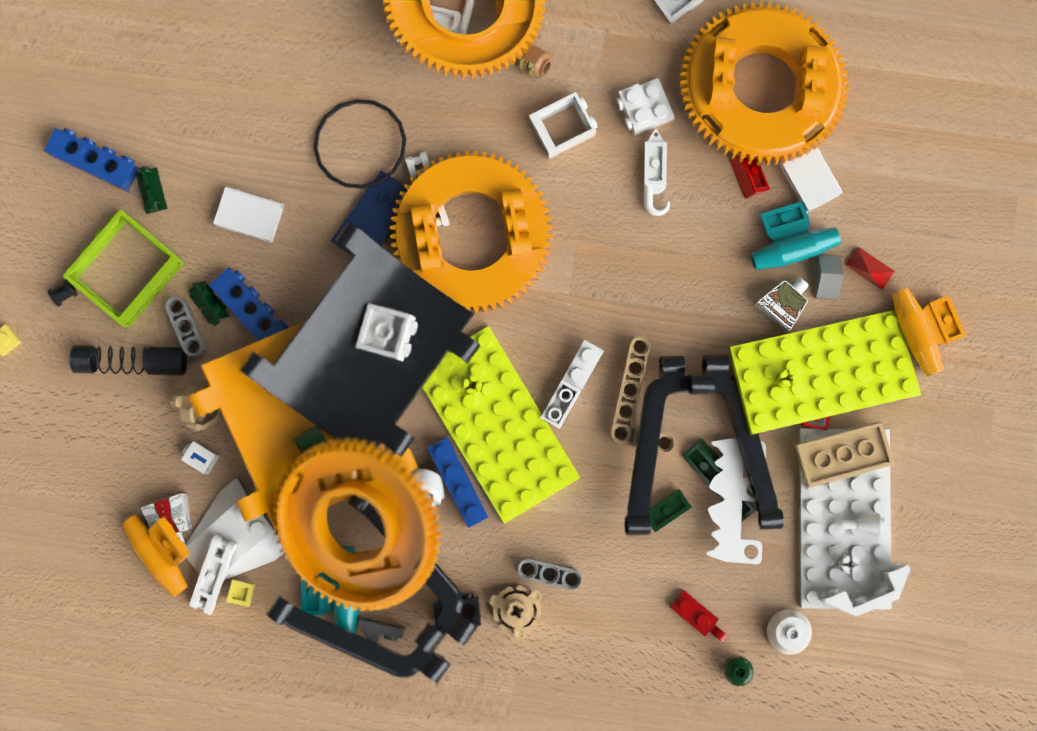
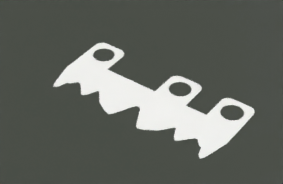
(728, 513)

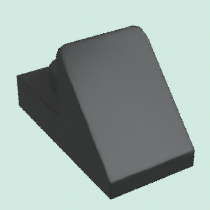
(374, 629)

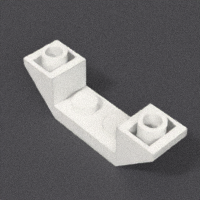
(895, 579)

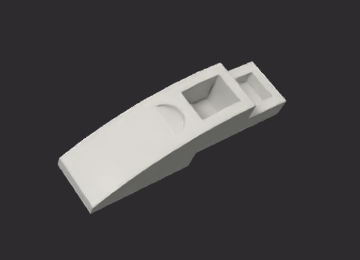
(572, 384)

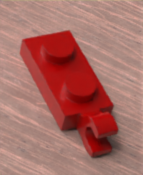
(697, 615)

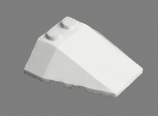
(254, 537)

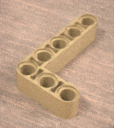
(632, 401)

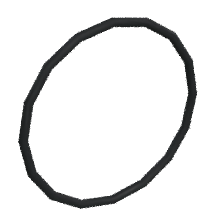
(345, 105)

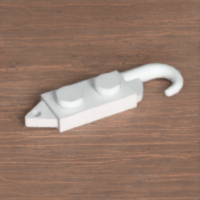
(655, 172)

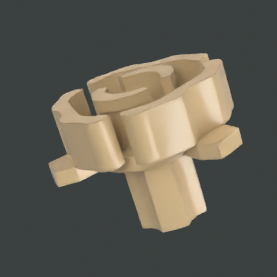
(180, 402)
(506, 606)

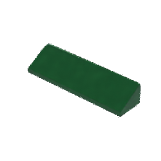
(703, 460)

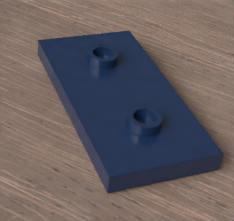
(375, 211)

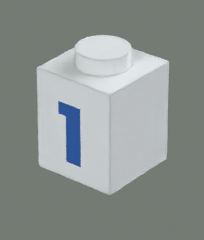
(199, 457)

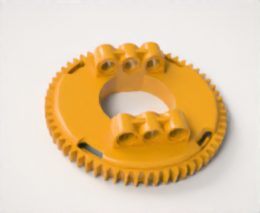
(770, 31)
(365, 577)

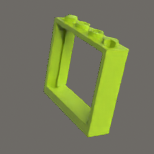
(150, 291)

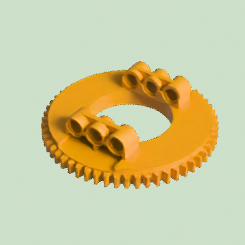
(461, 52)
(523, 223)

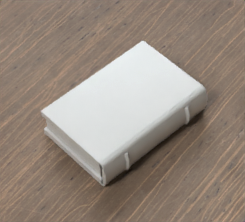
(811, 179)
(248, 214)

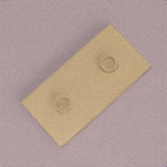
(844, 454)

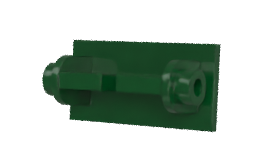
(151, 190)
(203, 294)

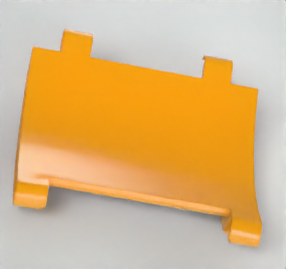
(260, 422)

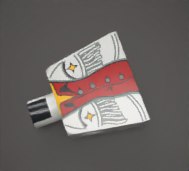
(174, 510)

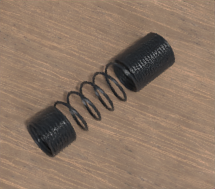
(155, 360)

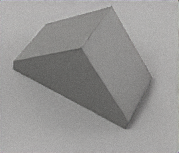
(828, 277)

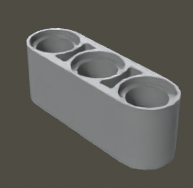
(181, 317)
(558, 581)

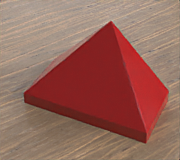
(870, 268)

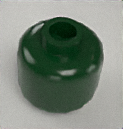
(732, 665)

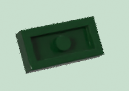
(668, 510)

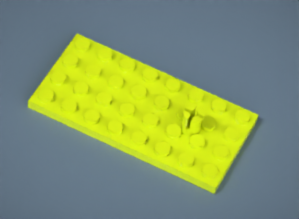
(823, 372)
(499, 428)

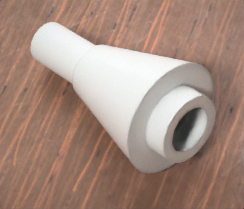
(871, 524)

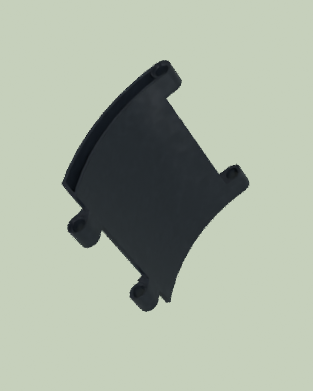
(353, 389)

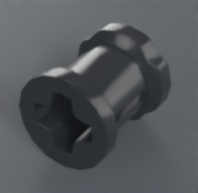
(62, 292)

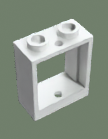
(580, 105)

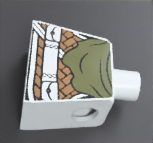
(784, 303)

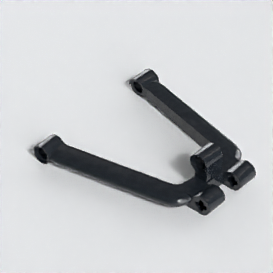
(712, 380)
(399, 665)

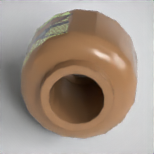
(535, 62)

